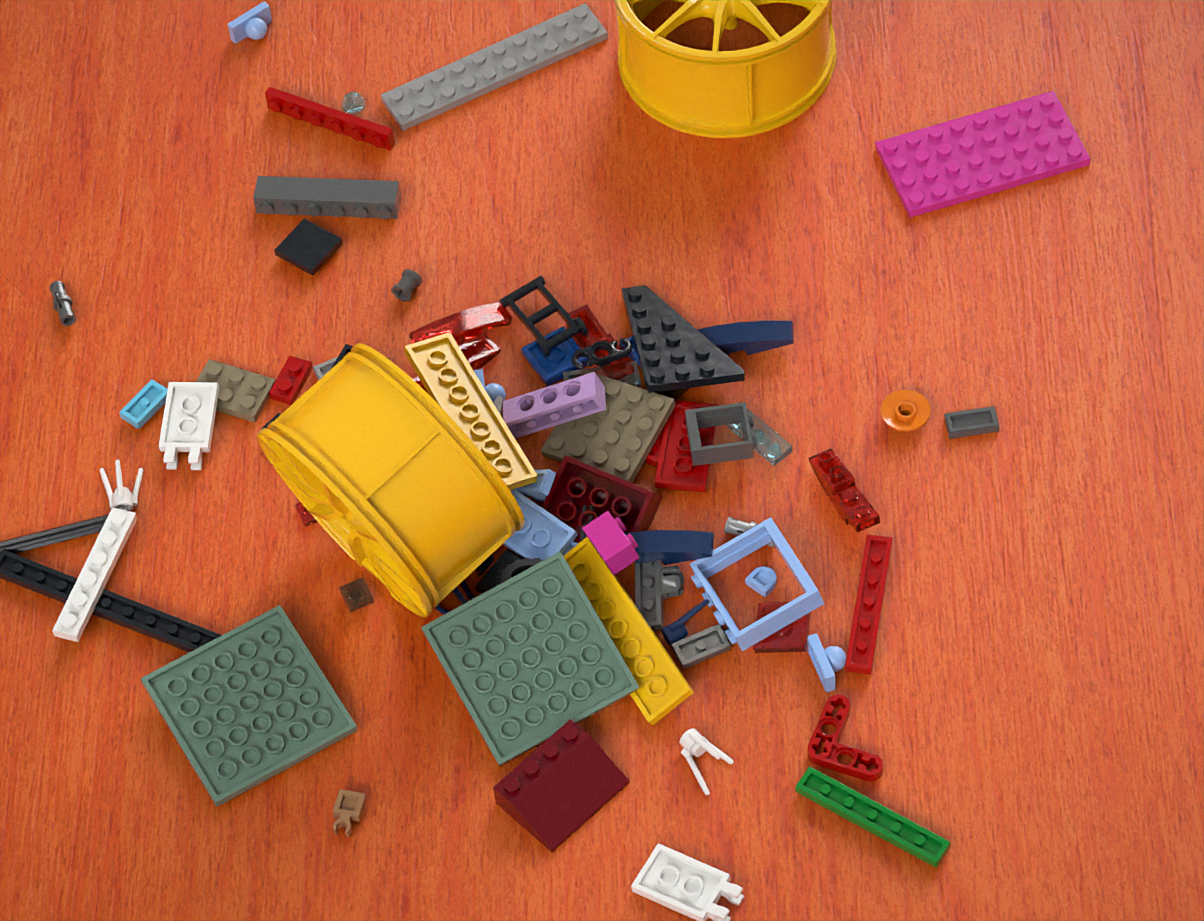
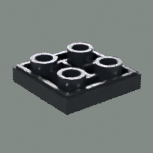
(308, 246)

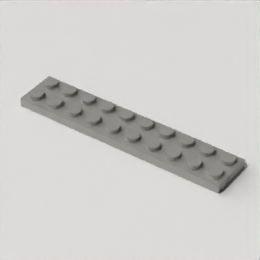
(493, 67)

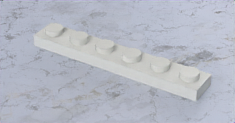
(94, 574)

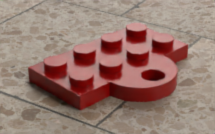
(673, 455)

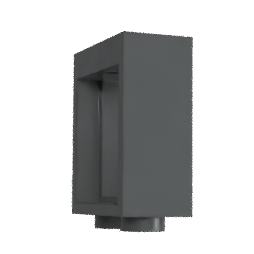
(720, 416)

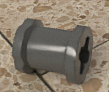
(406, 285)

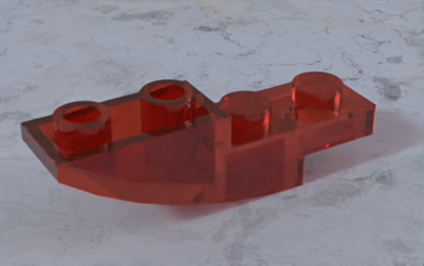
(842, 491)

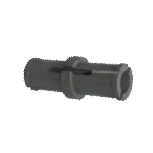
(62, 303)

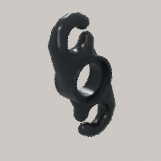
(589, 353)

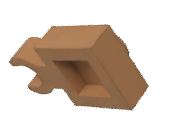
(348, 808)

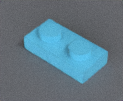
(144, 404)

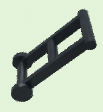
(543, 345)

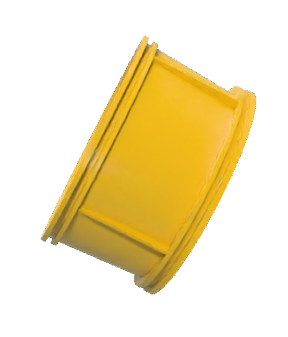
(725, 90)
(392, 478)

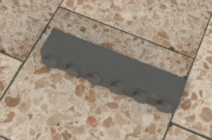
(327, 197)

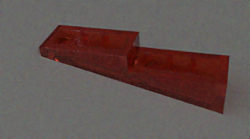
(616, 369)

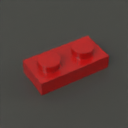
(290, 380)

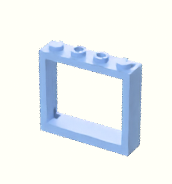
(736, 550)

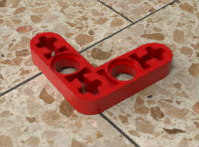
(833, 749)

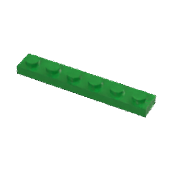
(873, 817)

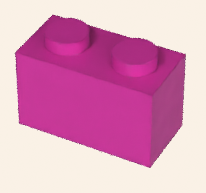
(611, 542)

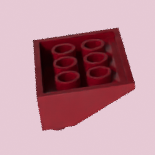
(583, 484)
(560, 786)

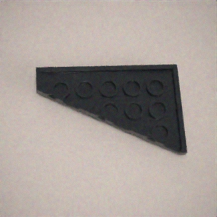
(670, 348)

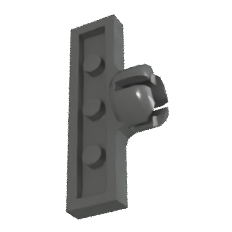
(652, 587)

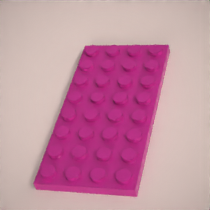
(982, 153)

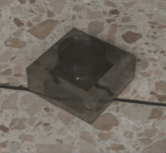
(356, 594)

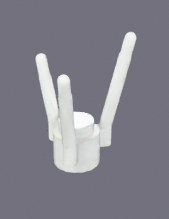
(122, 497)
(696, 745)

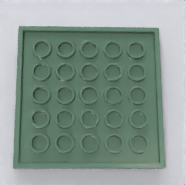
(529, 658)
(248, 705)

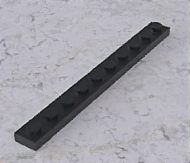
(109, 606)

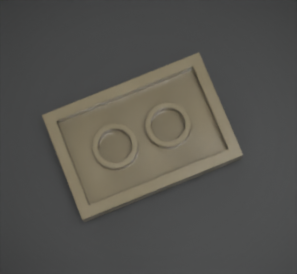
(240, 391)

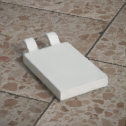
(188, 422)
(686, 885)

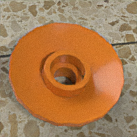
(908, 403)

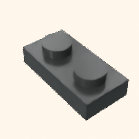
(700, 646)

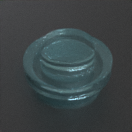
(353, 103)

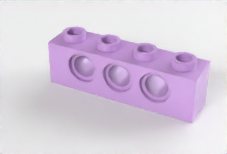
(554, 405)

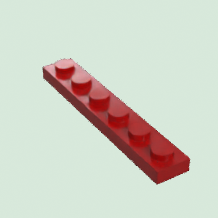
(330, 118)
(868, 604)

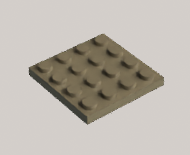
(616, 437)

